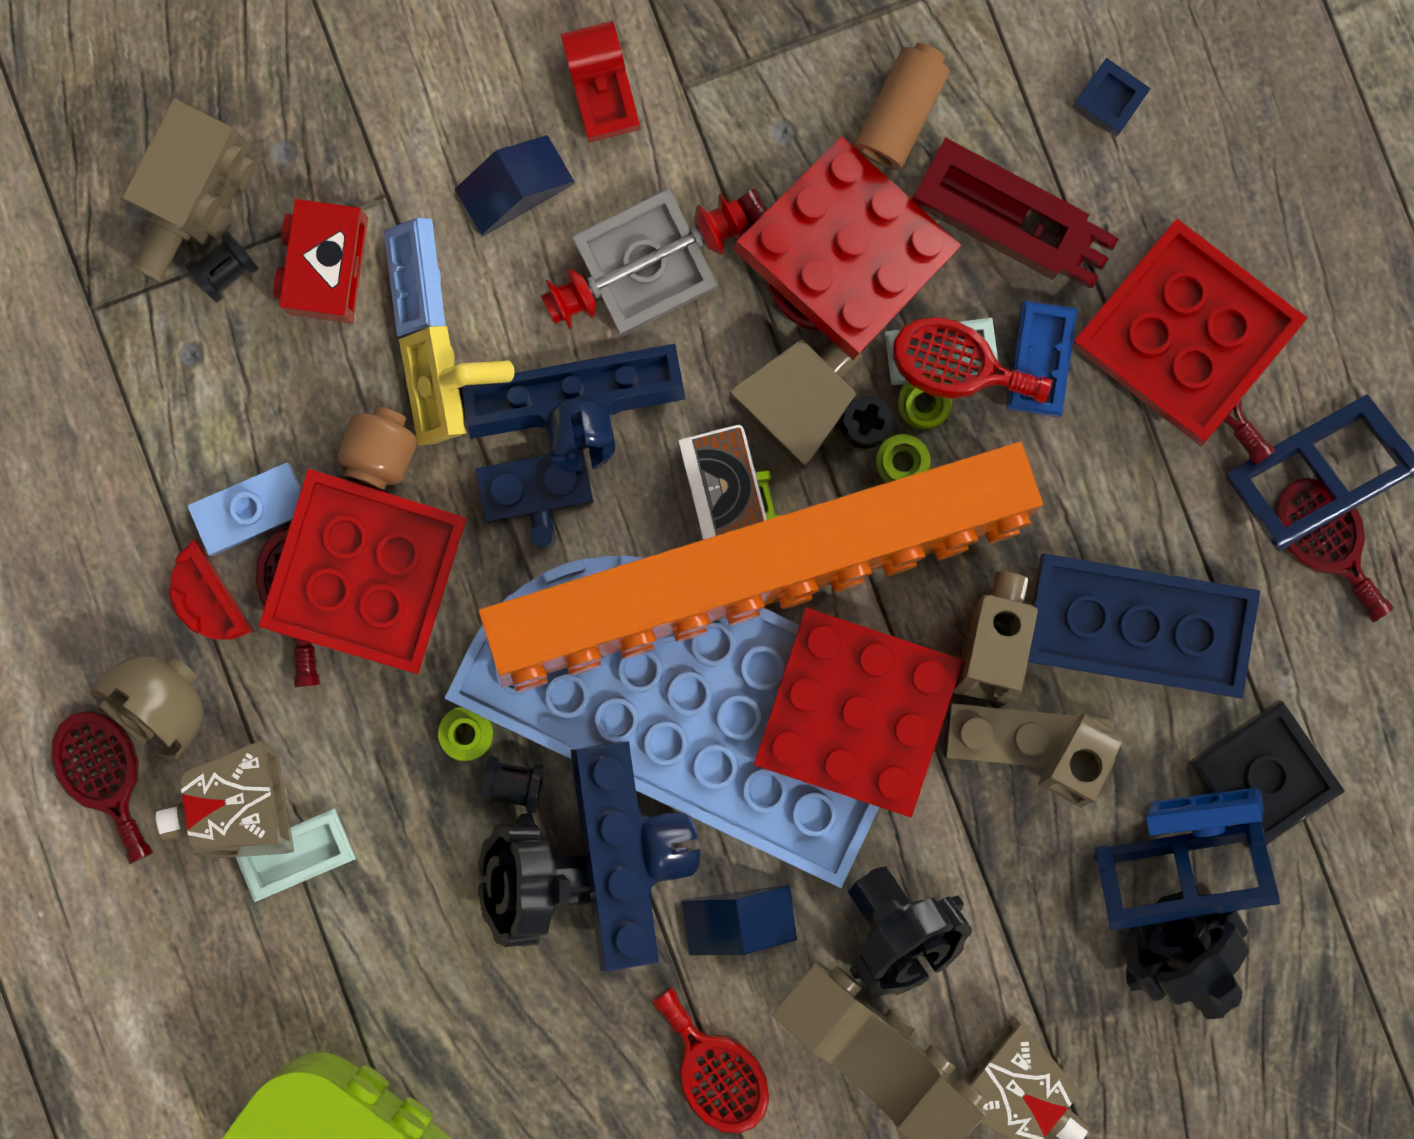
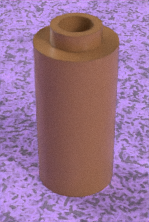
(903, 106)

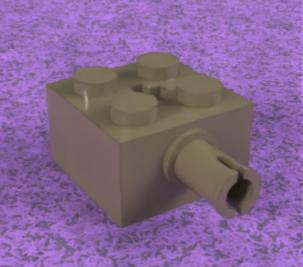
(187, 184)

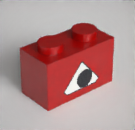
(321, 261)

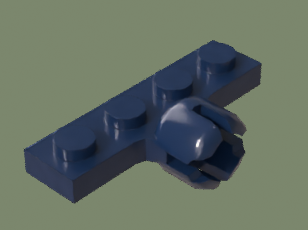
(576, 401)
(625, 854)

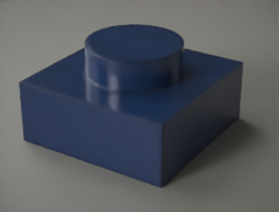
(1111, 97)

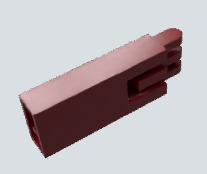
(992, 206)

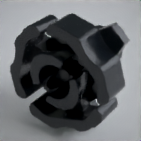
(526, 883)
(902, 933)
(1189, 960)

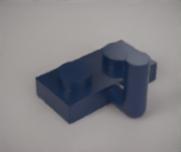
(533, 489)

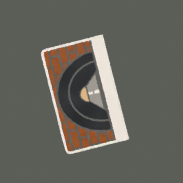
(722, 480)

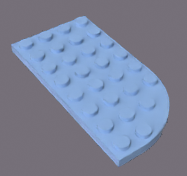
(690, 725)

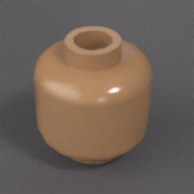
(376, 449)

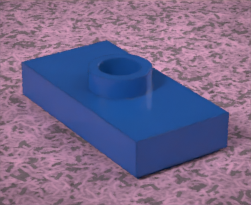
(1044, 350)
(1205, 813)

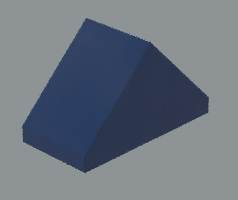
(513, 183)
(739, 921)

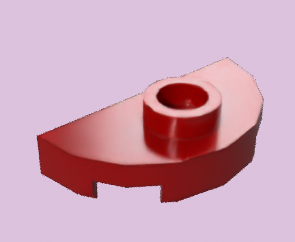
(203, 598)

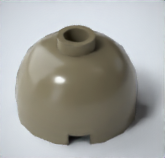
(153, 702)

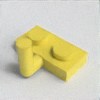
(435, 383)

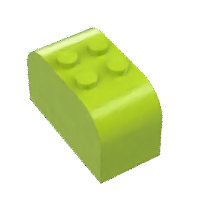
(331, 1099)

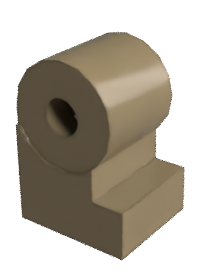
(1082, 761)

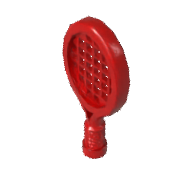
(1014, 380)
(681, 1023)

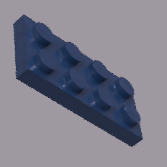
(1143, 625)

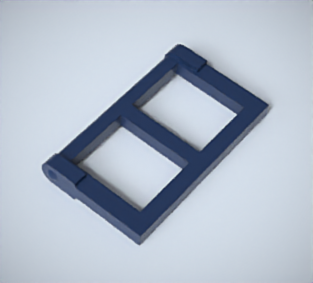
(1303, 443)
(1191, 905)

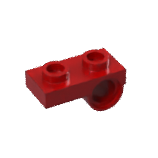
(600, 81)

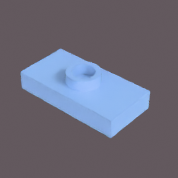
(414, 276)
(246, 509)

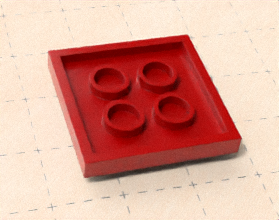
(846, 247)
(1189, 332)
(362, 571)
(858, 712)

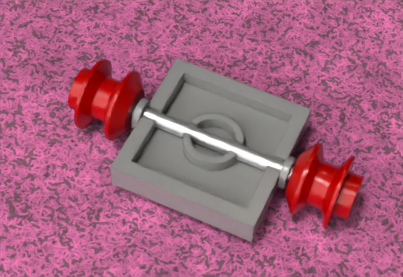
(645, 262)

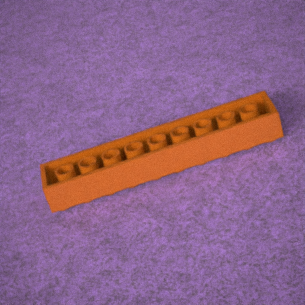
(761, 565)

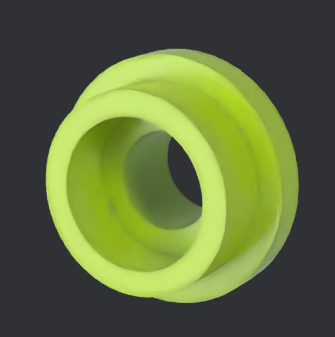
(922, 418)
(901, 443)
(457, 750)

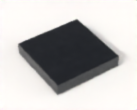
(1274, 757)

